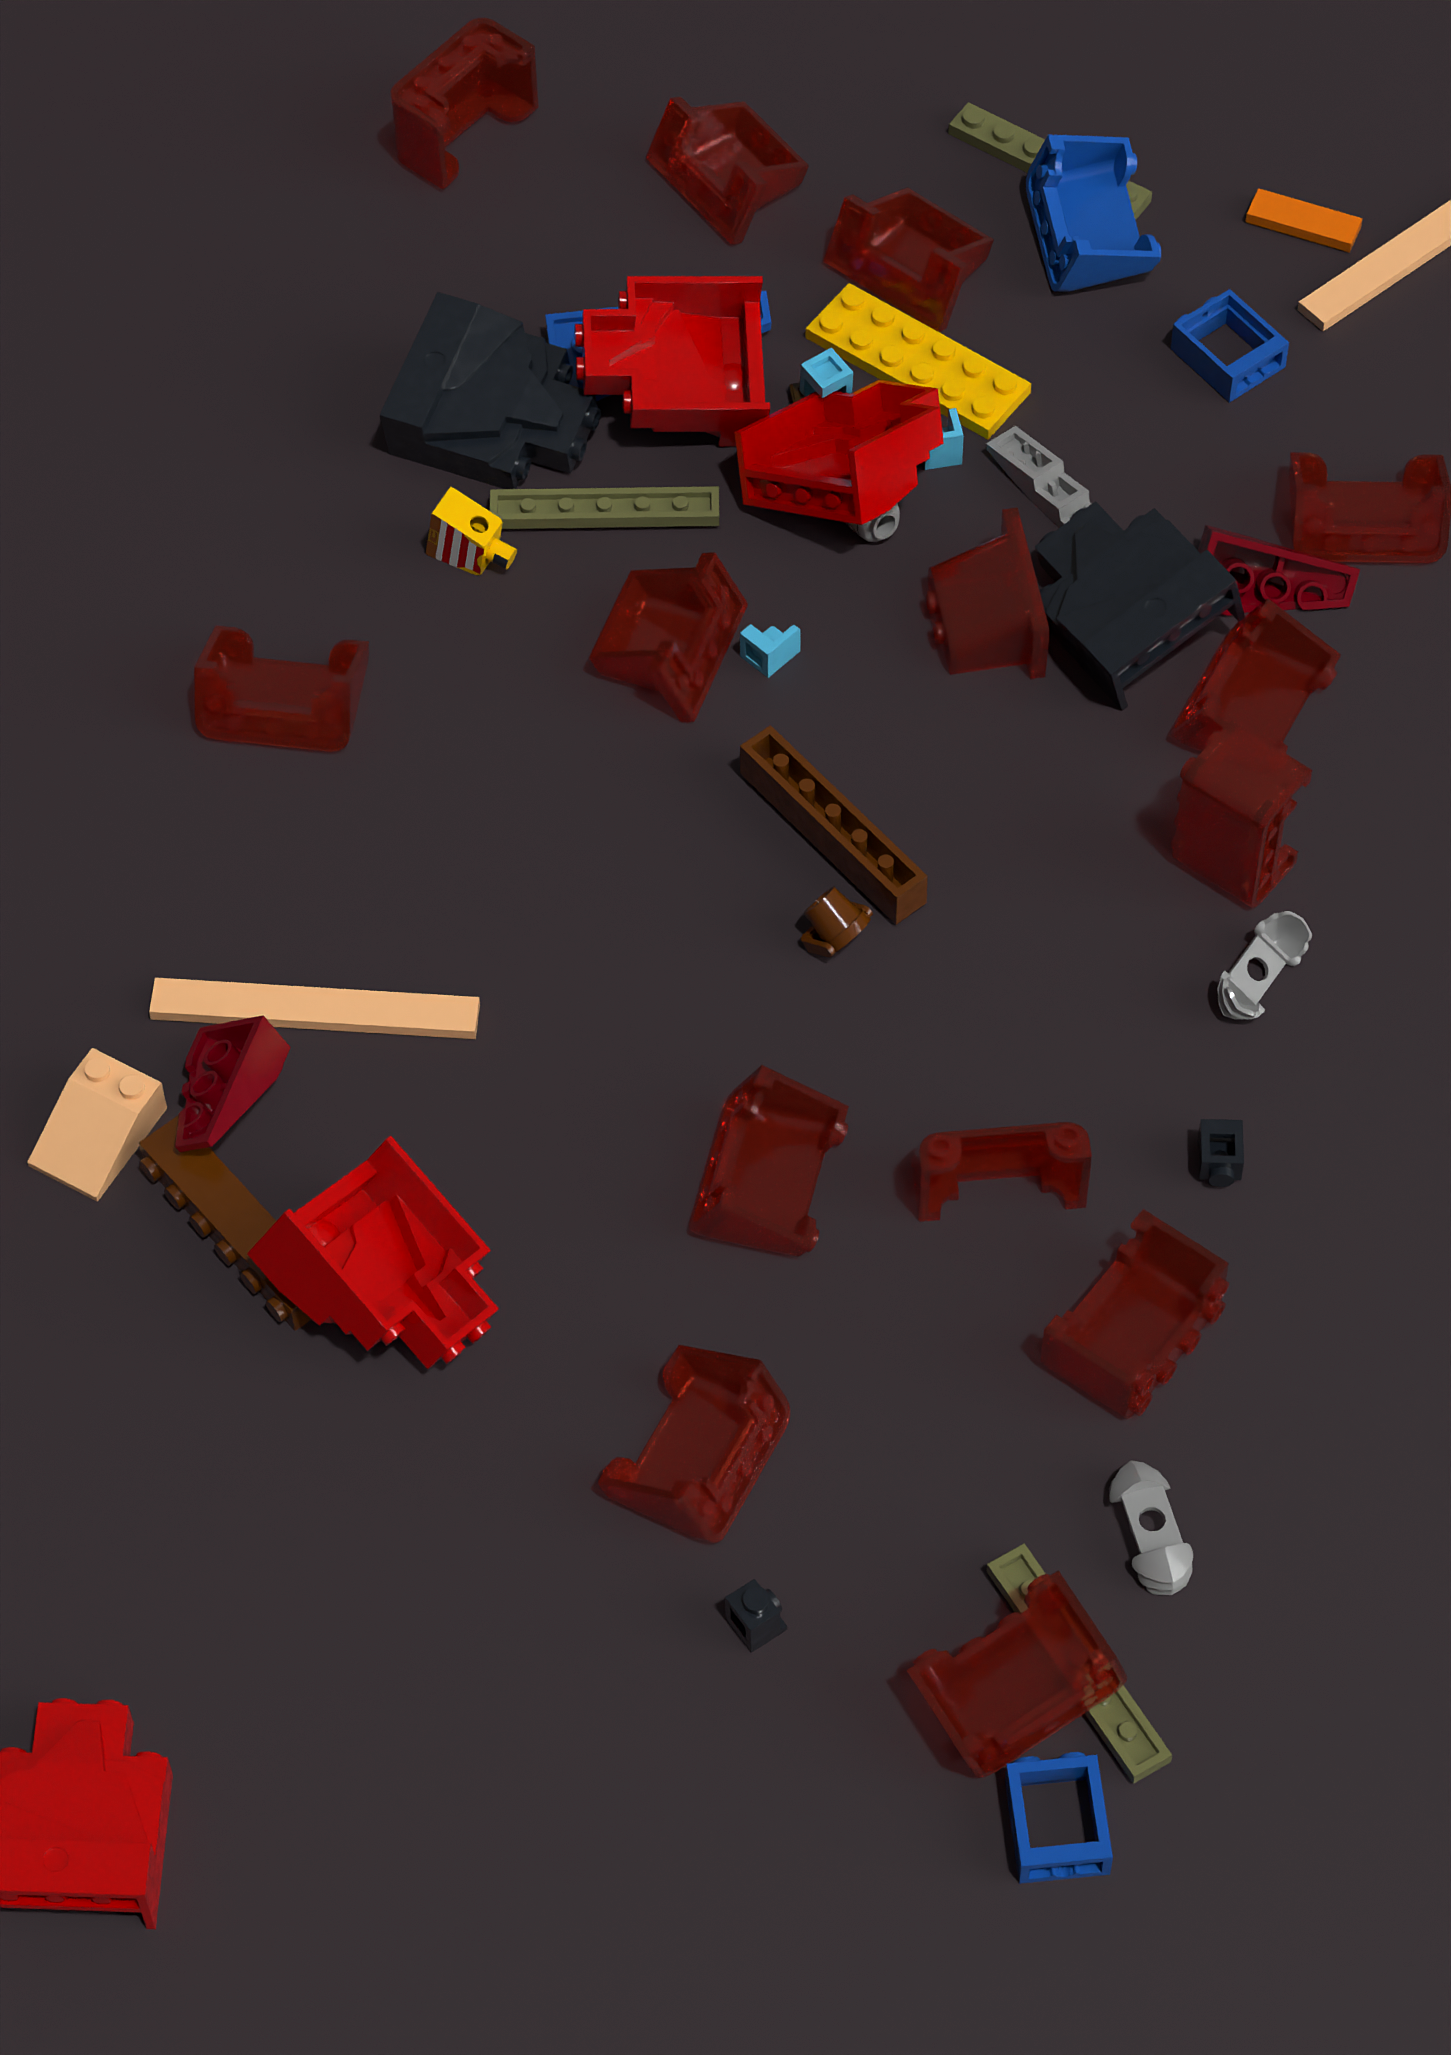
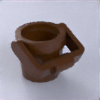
(834, 921)

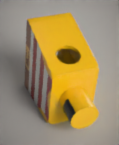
(467, 535)

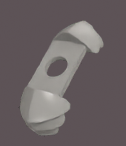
(1276, 942)
(1163, 1557)

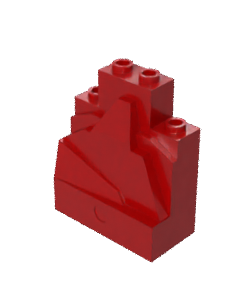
(679, 353)
(840, 452)
(383, 1260)
(83, 1815)

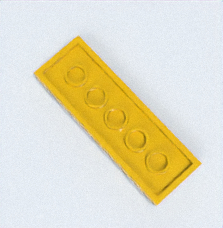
(910, 352)

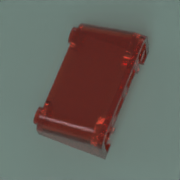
(1371, 519)
(1258, 679)
(277, 699)
(1051, 1150)
(767, 1164)
(706, 1446)

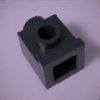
(1220, 1151)
(754, 1615)

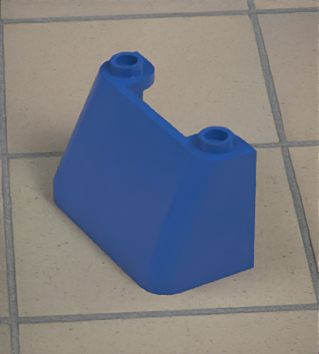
(1086, 212)

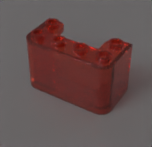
(460, 81)
(1236, 813)
(1138, 1317)
(1021, 1678)

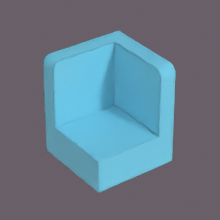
(825, 375)
(952, 450)
(769, 649)

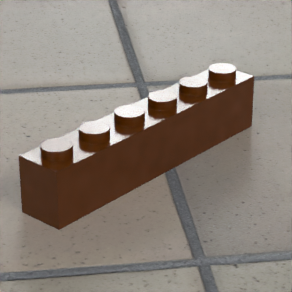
(833, 824)
(217, 1208)

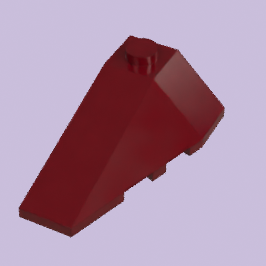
(1279, 573)
(227, 1074)

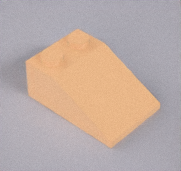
(97, 1124)

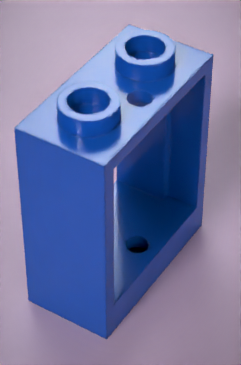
(1248, 371)
(1060, 1860)

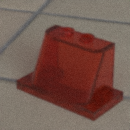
(724, 162)
(907, 252)
(990, 605)
(672, 631)

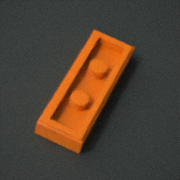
(1304, 220)

